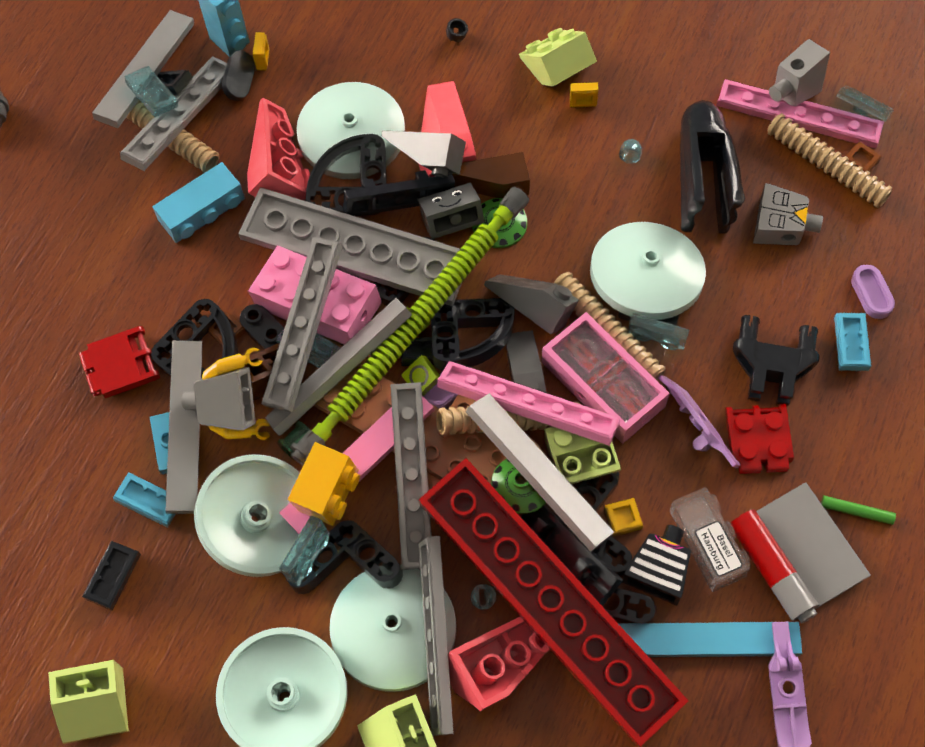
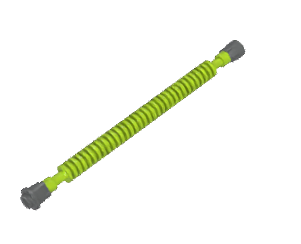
(422, 312)

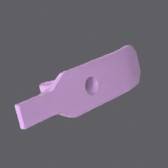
(709, 436)
(791, 708)

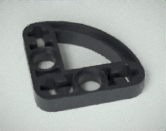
(337, 151)
(217, 315)
(458, 319)

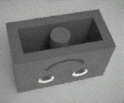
(451, 210)

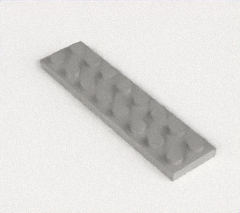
(367, 249)

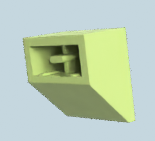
(558, 56)
(579, 456)
(89, 701)
(397, 726)

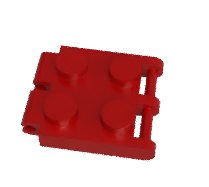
(117, 363)
(760, 438)

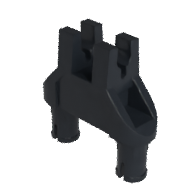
(774, 362)

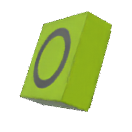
(422, 372)

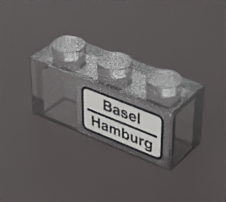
(710, 539)

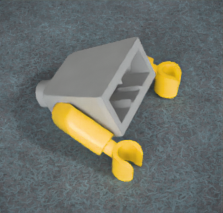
(226, 398)

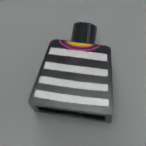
(660, 566)

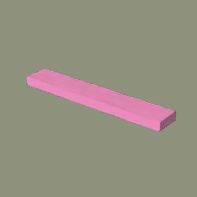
(808, 115)
(530, 403)
(365, 453)

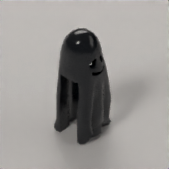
(708, 139)

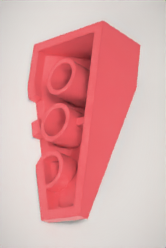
(445, 115)
(273, 156)
(494, 663)

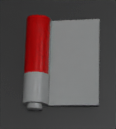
(799, 552)

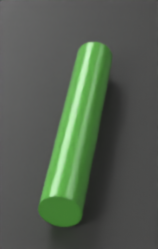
(858, 510)

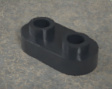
(261, 327)

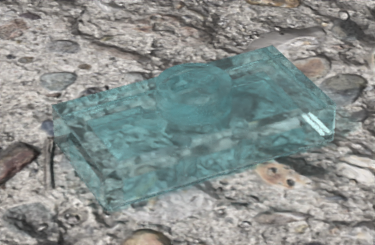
(151, 91)
(864, 104)

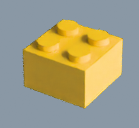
(324, 484)

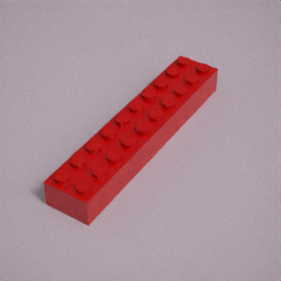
(553, 602)

